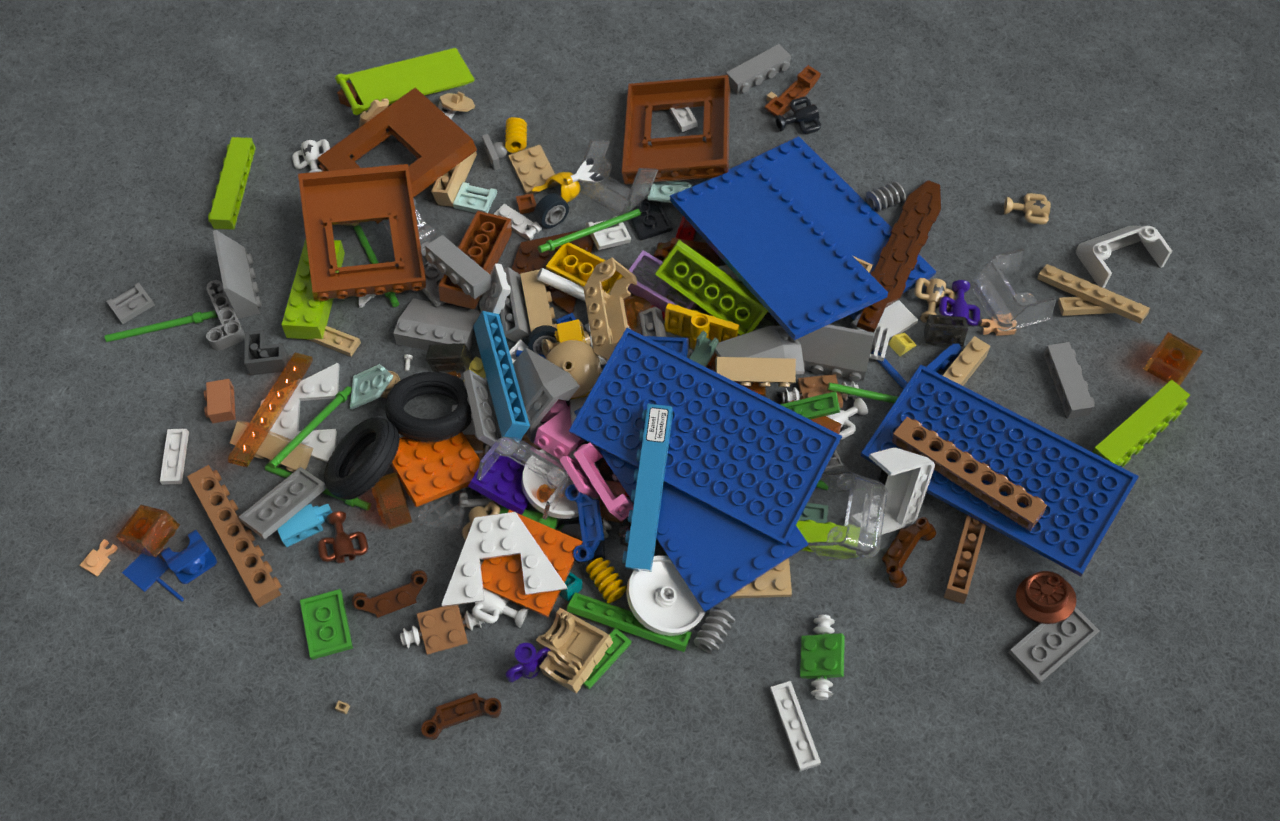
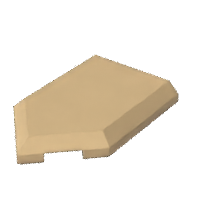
(375, 108)

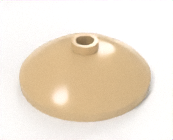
(585, 363)

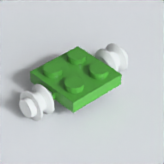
(822, 657)

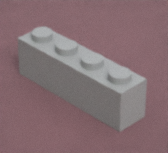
(758, 69)
(458, 267)
(515, 315)
(1068, 380)

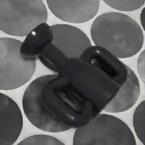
(802, 116)

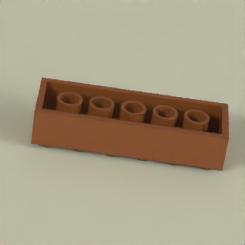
(484, 245)

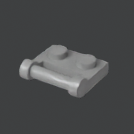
(131, 303)

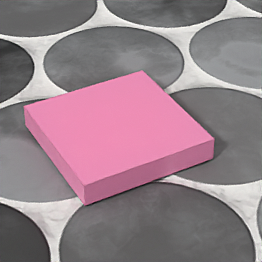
(578, 476)

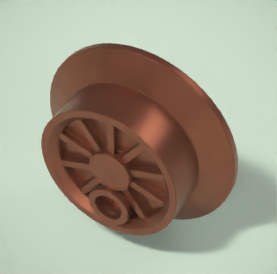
(1046, 597)

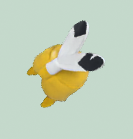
(569, 182)

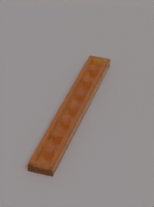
(270, 410)

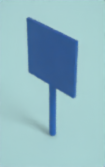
(146, 571)

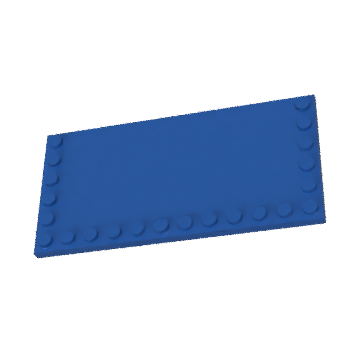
(834, 205)
(778, 249)
(723, 440)
(1074, 483)
(707, 546)

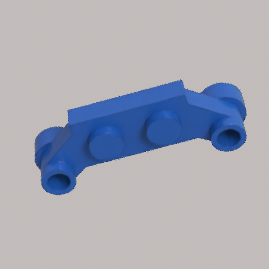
(590, 523)

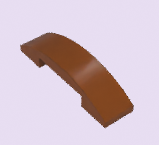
(805, 81)

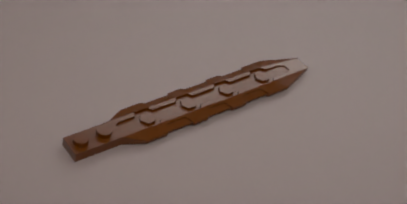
(902, 249)

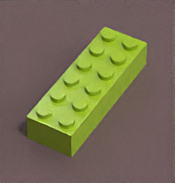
(711, 288)
(304, 315)
(1143, 425)

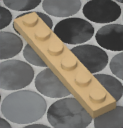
(1093, 293)

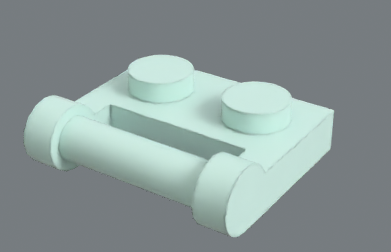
(474, 202)

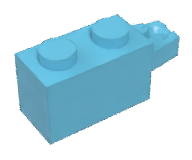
(304, 524)

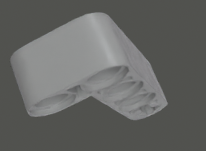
(231, 330)

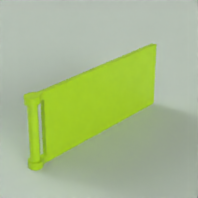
(392, 81)

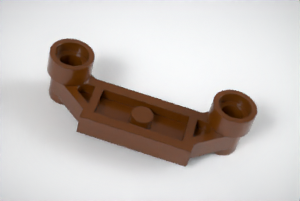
(701, 248)
(902, 548)
(392, 599)
(458, 712)

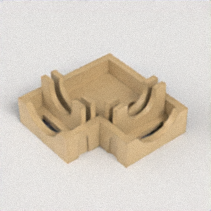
(573, 649)

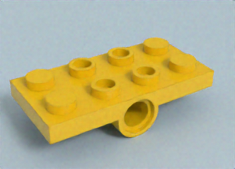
(691, 323)

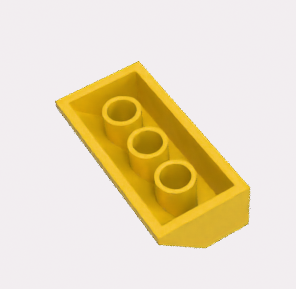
(578, 266)

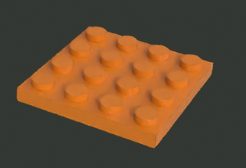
(435, 468)
(505, 573)

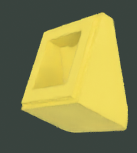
(901, 343)

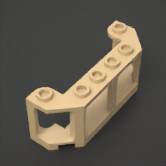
(605, 310)

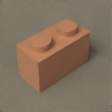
(220, 401)

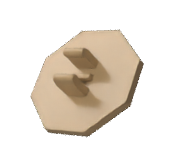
(457, 102)

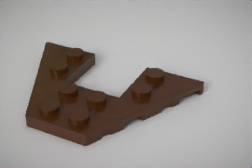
(530, 259)

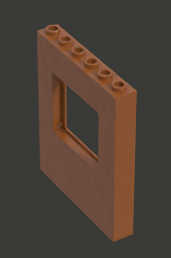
(420, 128)
(682, 155)
(361, 197)

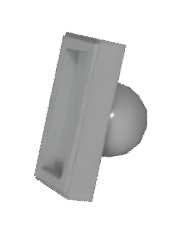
(494, 151)

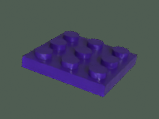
(503, 484)

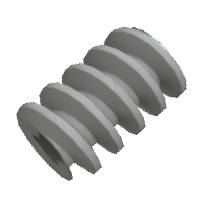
(885, 196)
(713, 630)

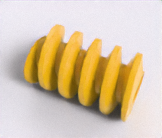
(515, 135)
(606, 580)

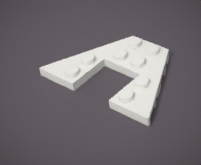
(316, 387)
(499, 537)

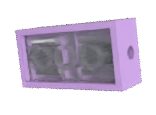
(654, 288)

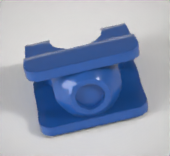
(192, 561)

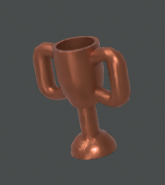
(341, 542)

